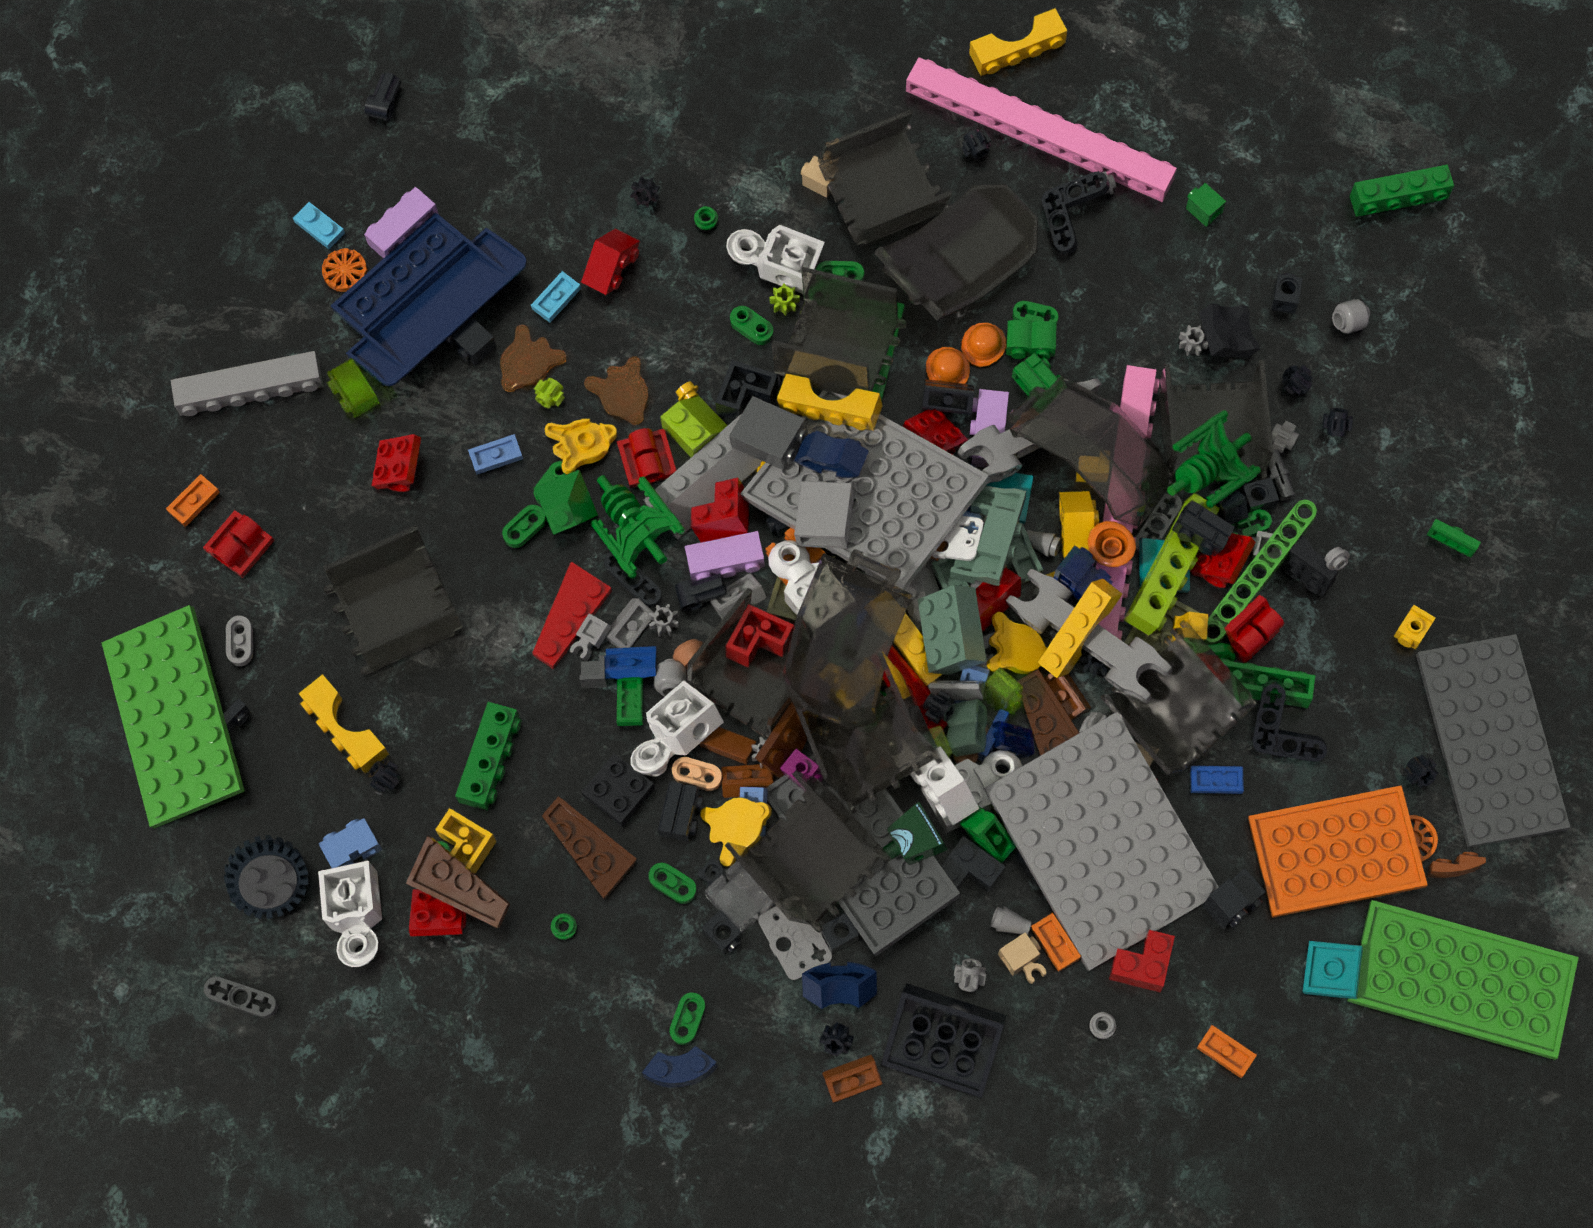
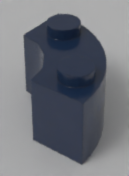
(831, 454)
(839, 984)
(680, 1070)

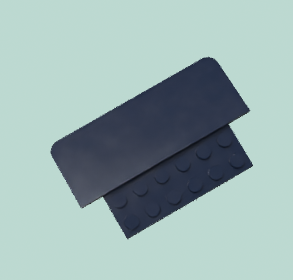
(423, 295)

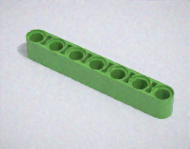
(1261, 560)

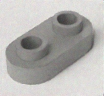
(239, 642)

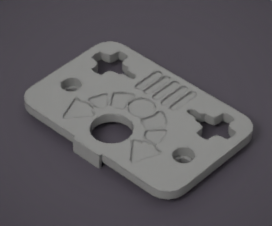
(801, 938)

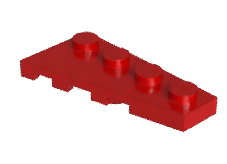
(576, 598)
(917, 686)

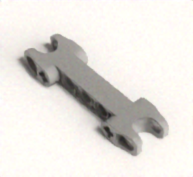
(1002, 449)
(1124, 661)

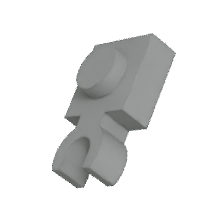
(591, 633)

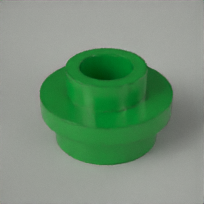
(706, 212)
(560, 919)

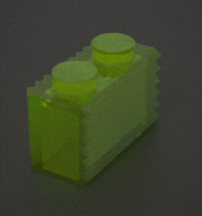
(352, 387)
(1003, 692)

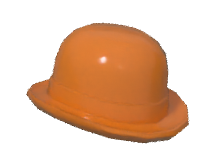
(983, 344)
(948, 366)
(1111, 544)

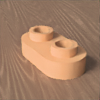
(697, 773)

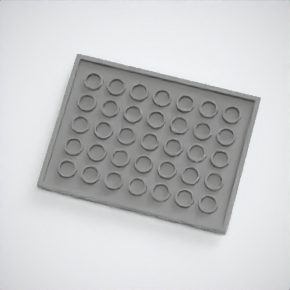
(902, 499)
(1102, 840)

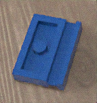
(630, 662)

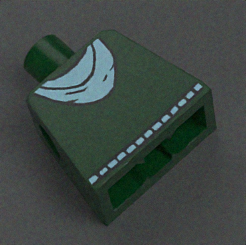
(914, 837)

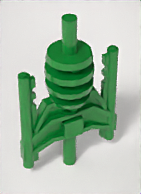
(1215, 461)
(637, 524)

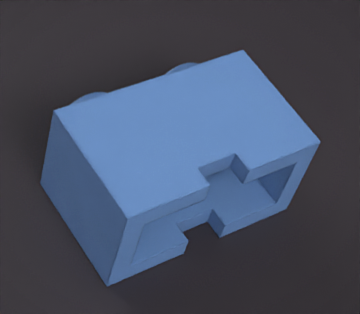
(350, 844)

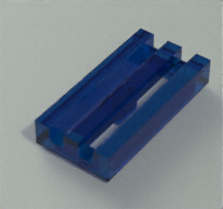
(1013, 743)

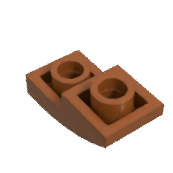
(1463, 864)

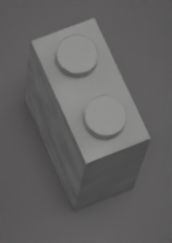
(824, 514)

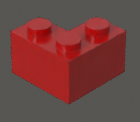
(608, 259)
(725, 516)
(758, 630)
(1144, 969)

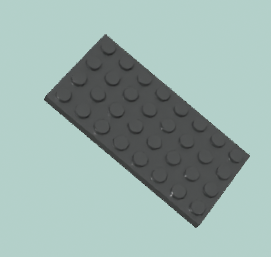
(1492, 741)
(899, 893)

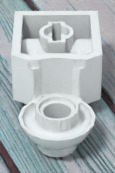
(779, 257)
(798, 571)
(679, 725)
(979, 777)
(946, 789)
(352, 907)

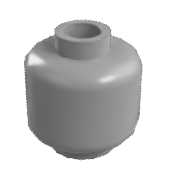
(1351, 316)
(669, 675)

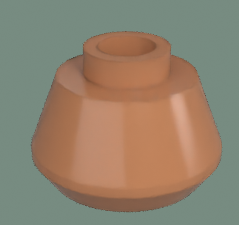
(686, 650)

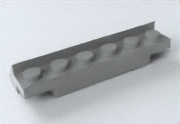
(696, 479)

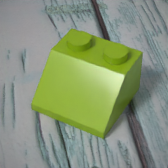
(692, 424)

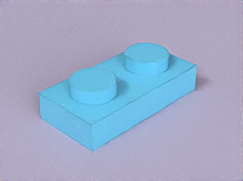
(318, 225)
(556, 296)

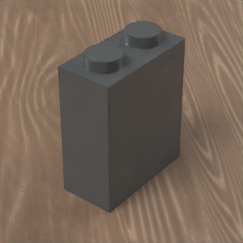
(768, 433)

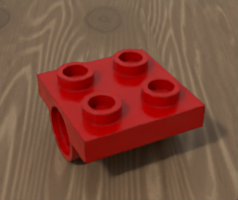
(936, 429)
(646, 455)
(396, 463)
(239, 543)
(1226, 564)
(1253, 628)
(434, 917)

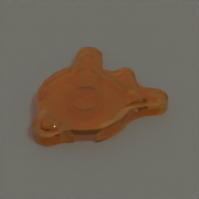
(527, 361)
(622, 392)

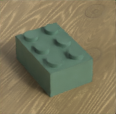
(951, 630)

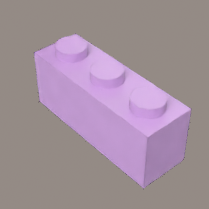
(400, 222)
(991, 410)
(725, 556)

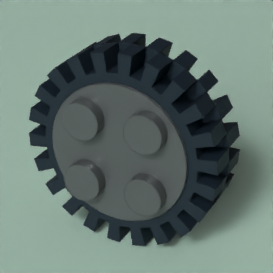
(265, 876)

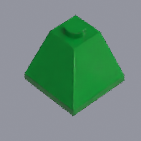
(565, 502)

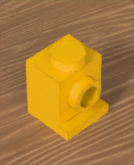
(1419, 619)
(1196, 620)

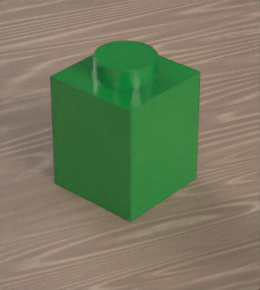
(1205, 204)

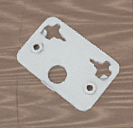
(958, 540)

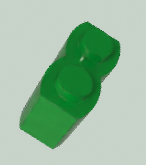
(1031, 337)

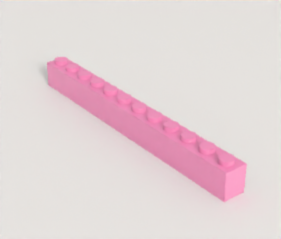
(1040, 128)
(1138, 406)

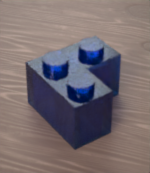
(1078, 572)

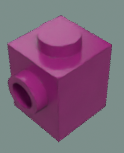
(800, 763)

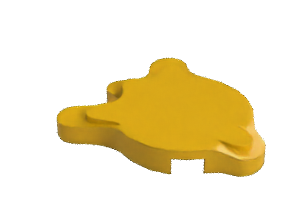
(580, 442)
(1016, 646)
(736, 822)

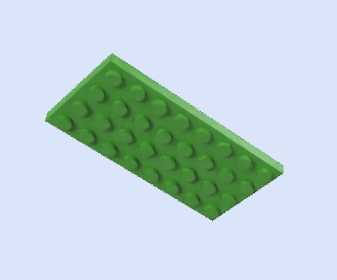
(172, 717)
(1465, 979)

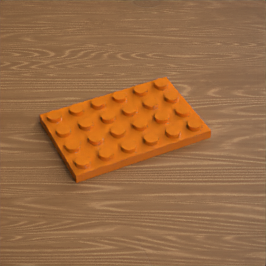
(1337, 851)

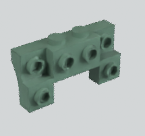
(996, 545)
(1021, 564)

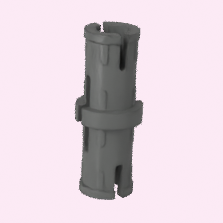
(1285, 490)

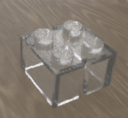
(739, 898)

